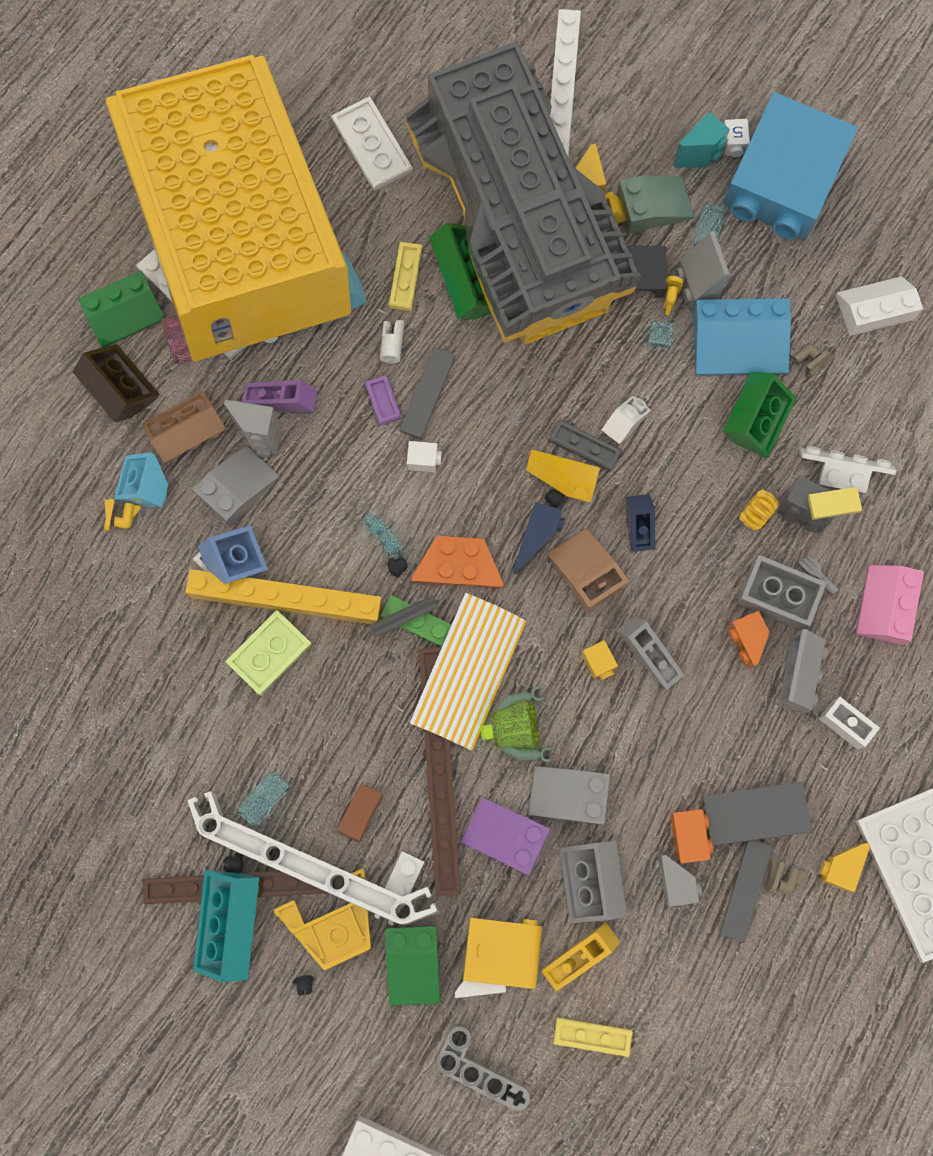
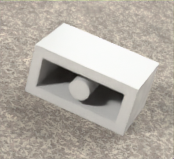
(849, 723)

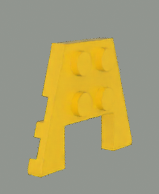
(332, 936)

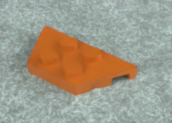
(458, 563)

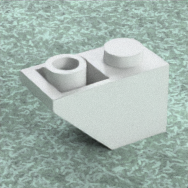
(626, 419)

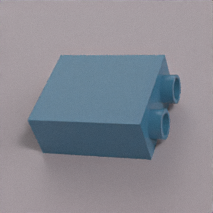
(789, 167)

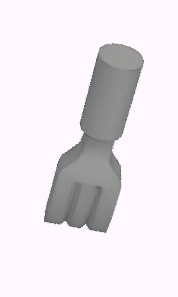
(813, 569)

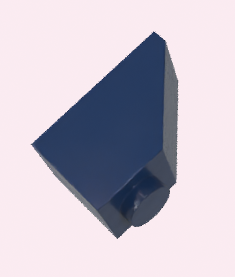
(641, 522)

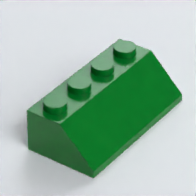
(459, 274)

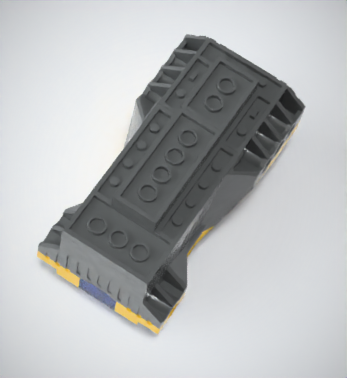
(530, 218)

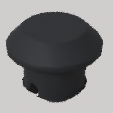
(554, 498)
(397, 566)
(235, 863)
(303, 983)

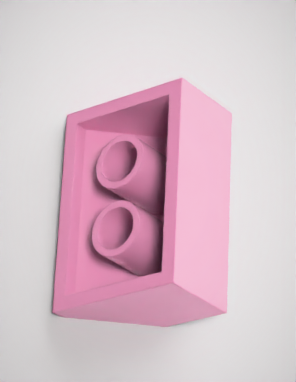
(889, 603)

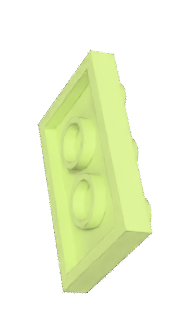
(268, 652)

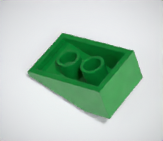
(412, 965)

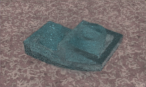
(388, 540)
(262, 798)

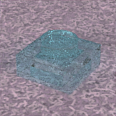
(660, 334)

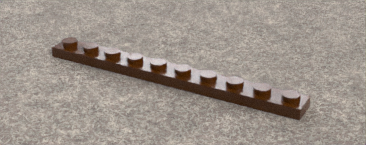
(440, 797)

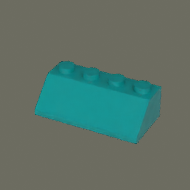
(226, 925)

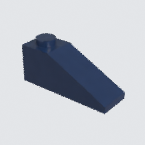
(539, 532)

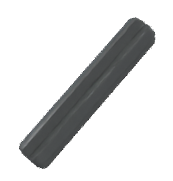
(404, 616)

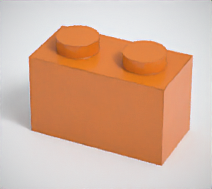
(691, 836)

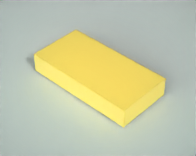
(834, 503)

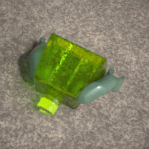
(516, 727)

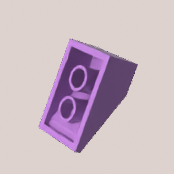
(505, 836)

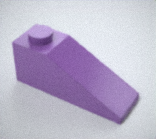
(281, 395)

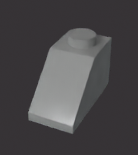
(678, 884)

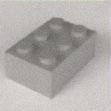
(781, 593)

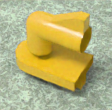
(674, 287)
(129, 512)

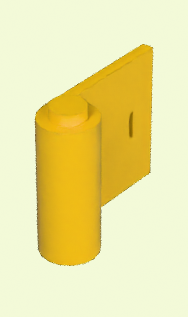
(503, 953)

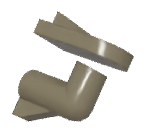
(801, 354)
(775, 883)

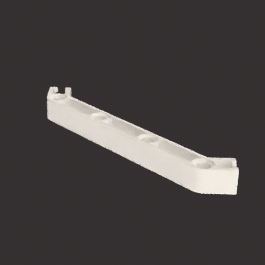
(305, 866)

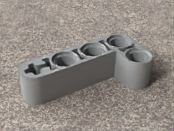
(485, 1073)

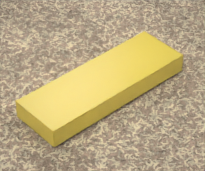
(405, 276)
(592, 1037)

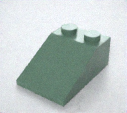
(654, 201)

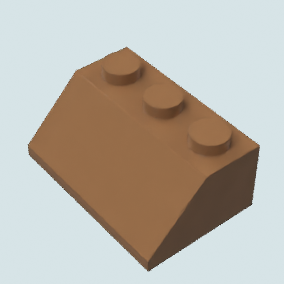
(183, 427)

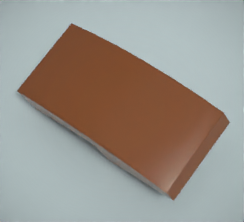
(359, 813)

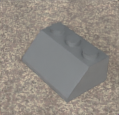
(257, 425)
(802, 672)
(593, 882)

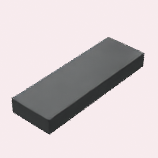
(585, 445)

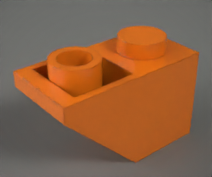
(751, 636)

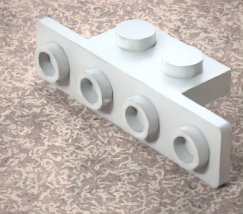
(846, 471)

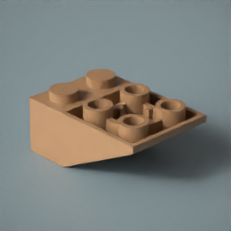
(588, 570)

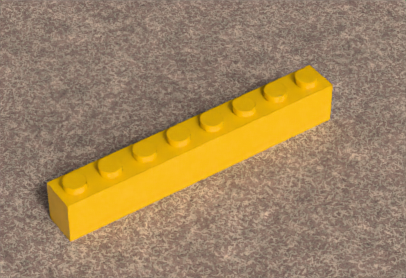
(285, 597)

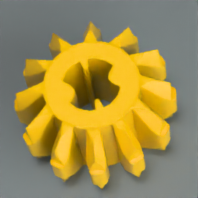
(759, 510)

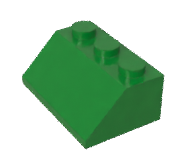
(121, 309)
(759, 413)

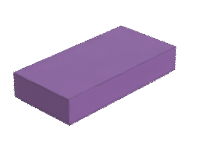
(383, 400)

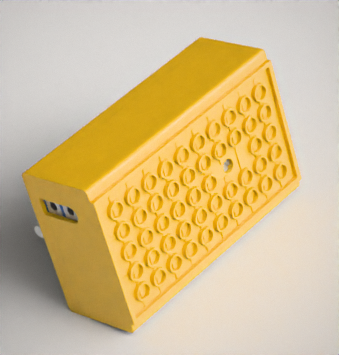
(230, 206)

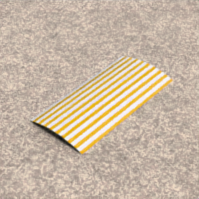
(468, 671)

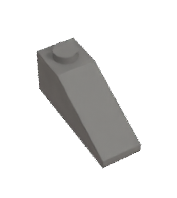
(650, 651)

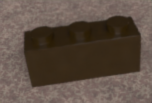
(115, 382)

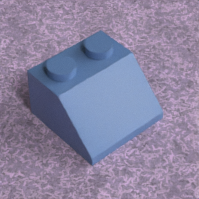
(233, 555)

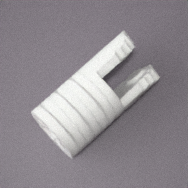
(391, 343)

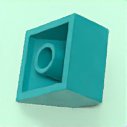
(702, 144)

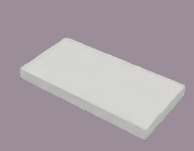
(371, 143)

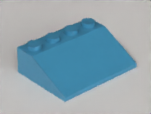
(741, 336)

